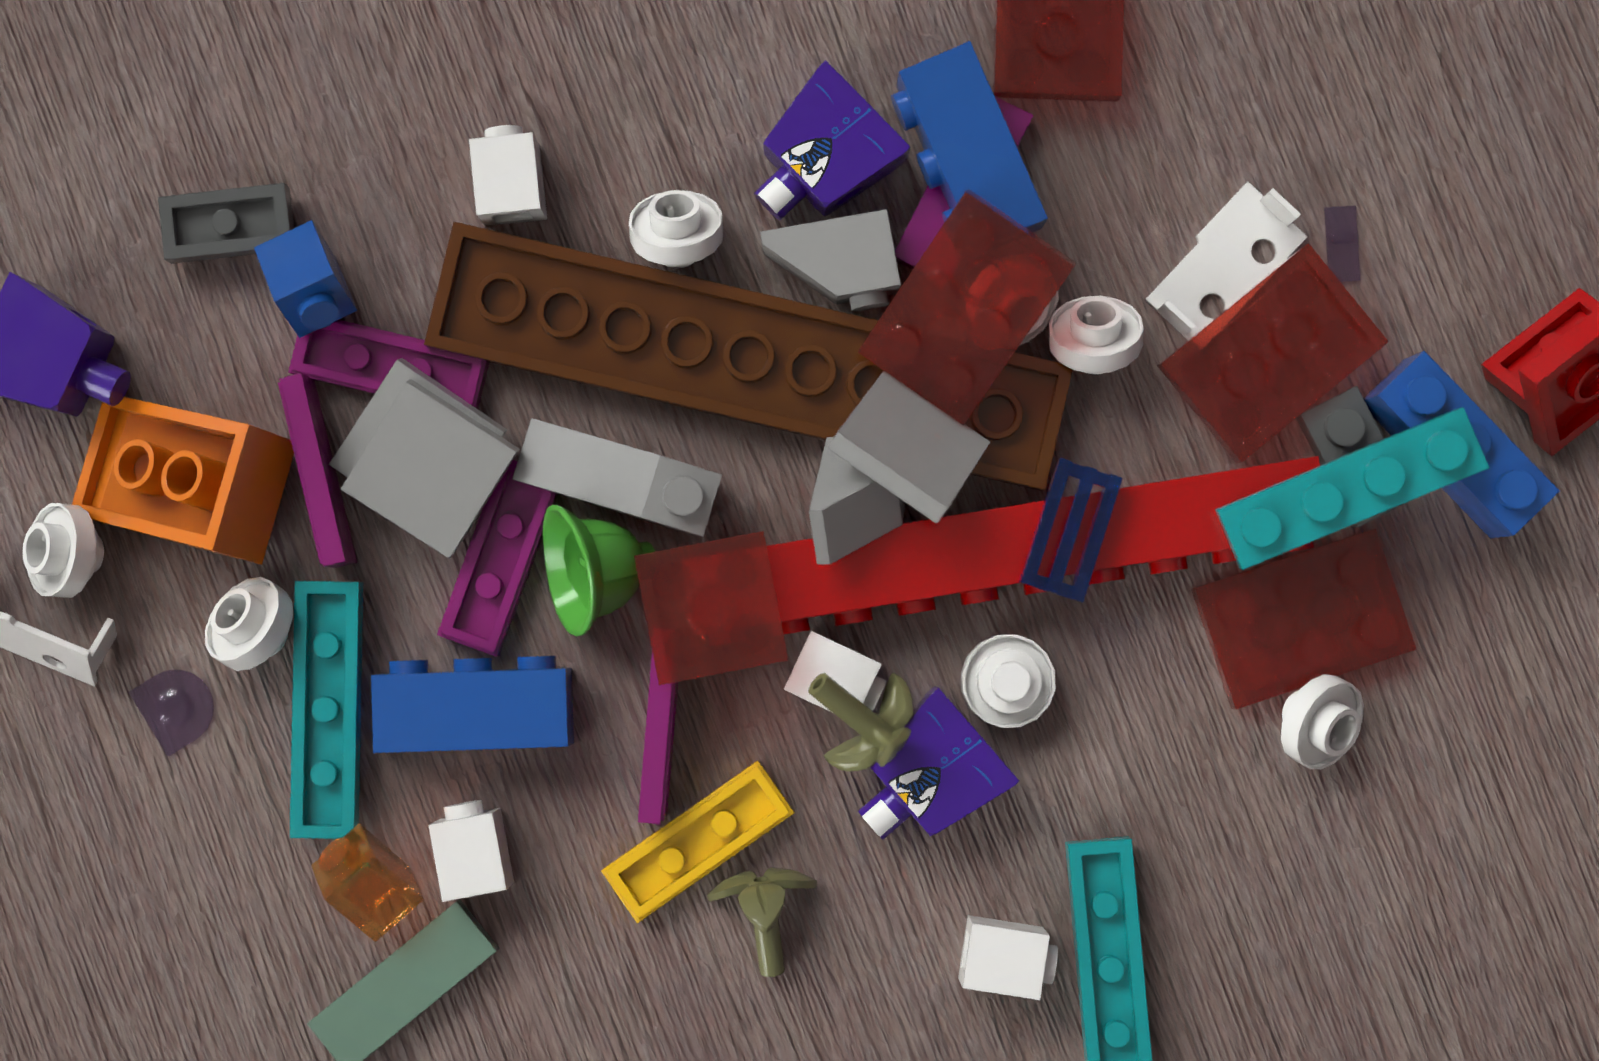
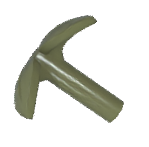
(880, 733)
(762, 904)

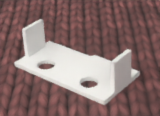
(1223, 257)
(39, 646)

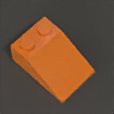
(185, 477)

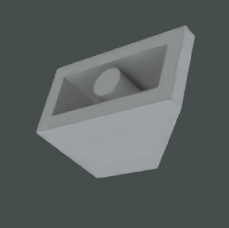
(840, 257)
(849, 509)

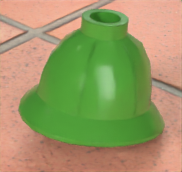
(588, 567)

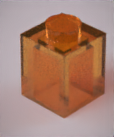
(366, 882)

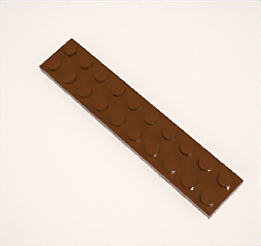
(705, 346)

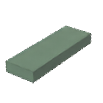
(403, 985)

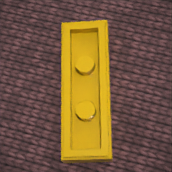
(697, 841)

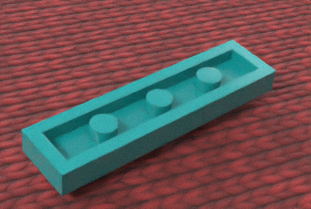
(1352, 488)
(326, 709)
(1108, 950)

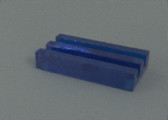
(1087, 478)

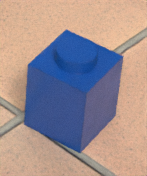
(305, 279)

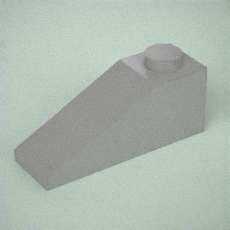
(617, 477)

